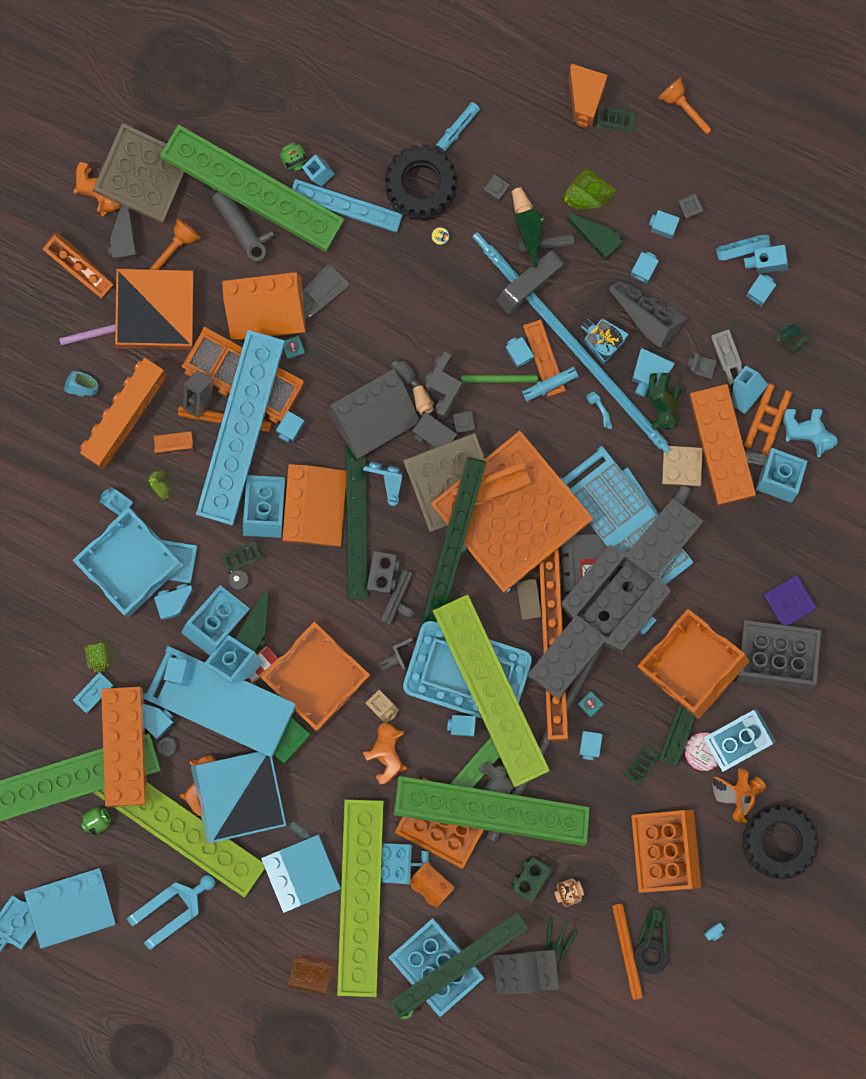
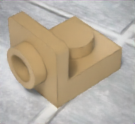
(382, 707)

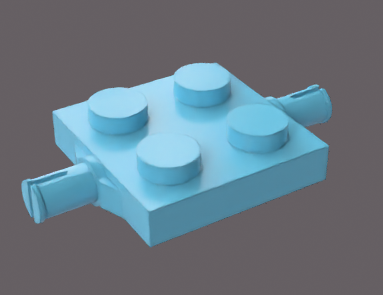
(15, 923)

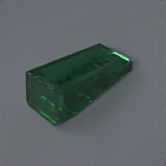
(617, 112)
(258, 550)
(630, 776)

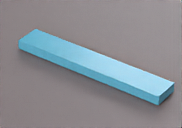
(350, 206)

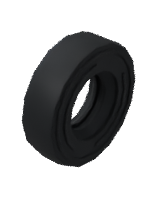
(646, 967)

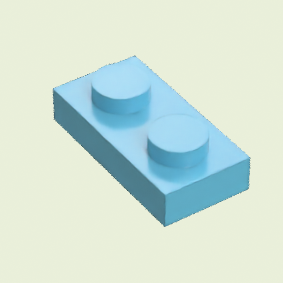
(92, 693)

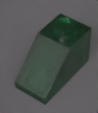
(792, 338)

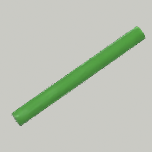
(499, 378)

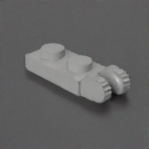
(727, 354)

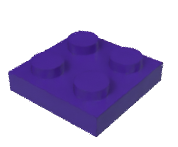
(789, 601)

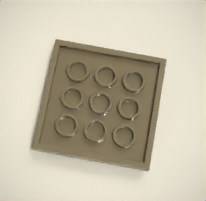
(137, 175)
(437, 471)

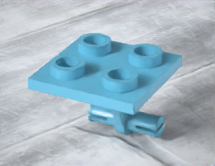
(392, 478)
(397, 863)

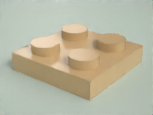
(684, 470)

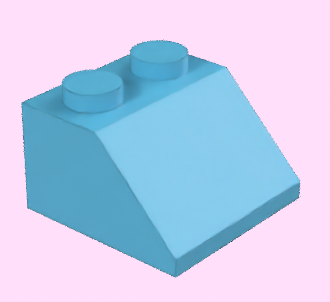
(781, 475)
(233, 661)

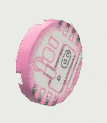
(699, 754)

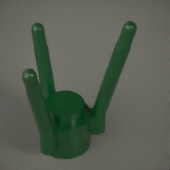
(654, 920)
(559, 953)

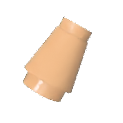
(520, 201)
(422, 400)

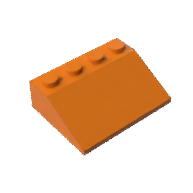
(264, 305)
(314, 505)
(444, 840)
(666, 851)

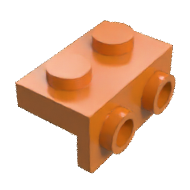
(431, 885)

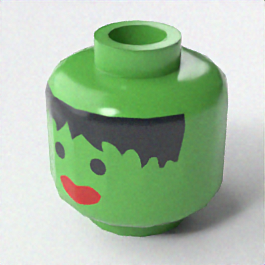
(293, 156)
(96, 820)

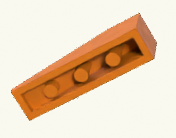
(77, 264)

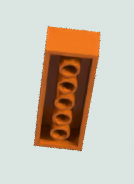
(123, 414)
(722, 445)
(124, 747)

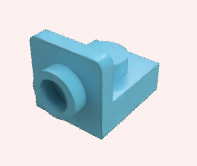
(115, 500)

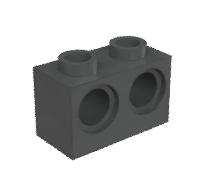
(378, 572)

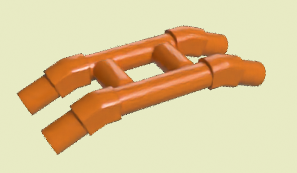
(778, 413)

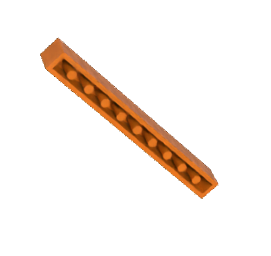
(552, 628)

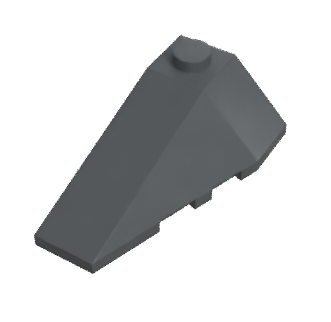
(653, 319)

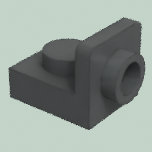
(701, 366)

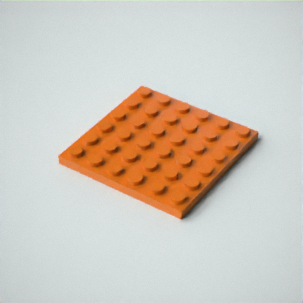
(524, 526)

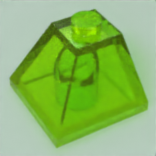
(588, 191)

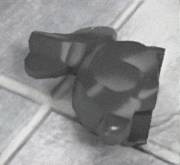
(499, 780)

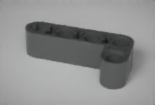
(529, 282)

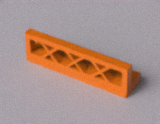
(501, 483)

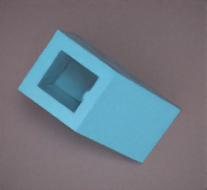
(747, 389)
(173, 603)

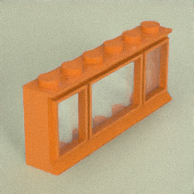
(219, 360)

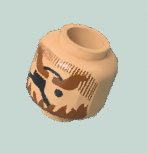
(569, 892)

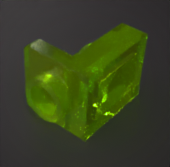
(159, 488)

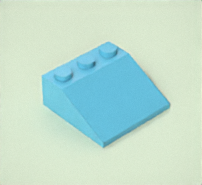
(301, 873)

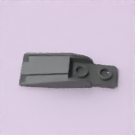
(323, 291)

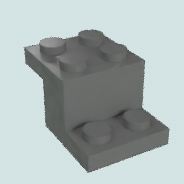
(443, 385)
(525, 972)

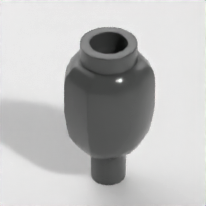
(405, 373)

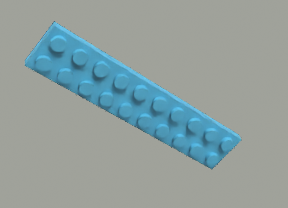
(240, 427)

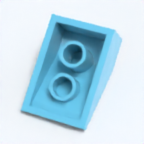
(263, 506)
(215, 620)
(739, 739)

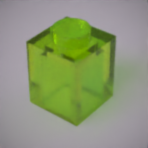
(96, 657)

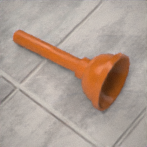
(675, 93)
(183, 234)

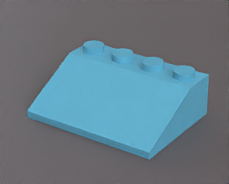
(69, 908)
(426, 952)

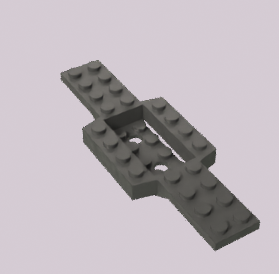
(627, 618)

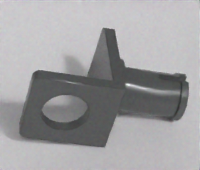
(397, 658)

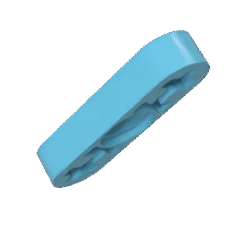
(743, 247)

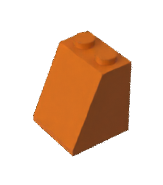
(586, 93)

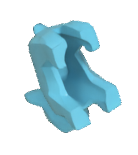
(810, 430)

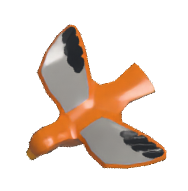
(741, 794)

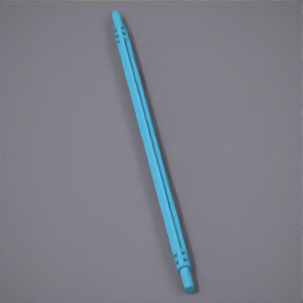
(577, 349)

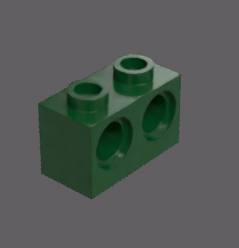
(535, 881)

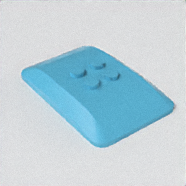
(437, 679)

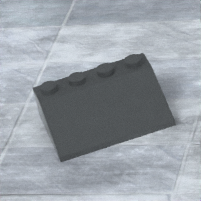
(374, 414)
(780, 656)

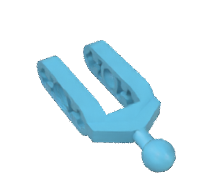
(189, 896)

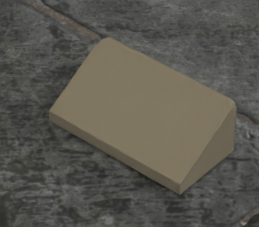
(529, 599)

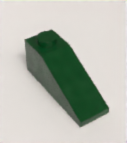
(530, 227)
(599, 237)
(255, 627)

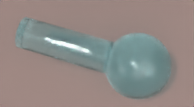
(300, 831)

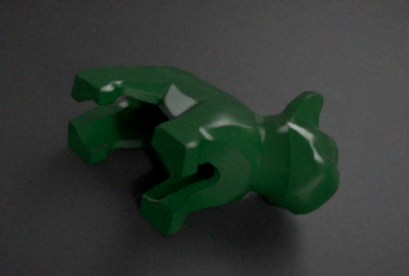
(663, 402)

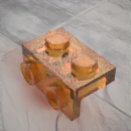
(310, 976)

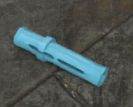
(452, 133)
(549, 384)

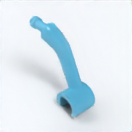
(594, 398)

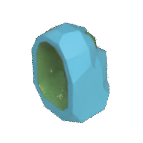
(81, 384)

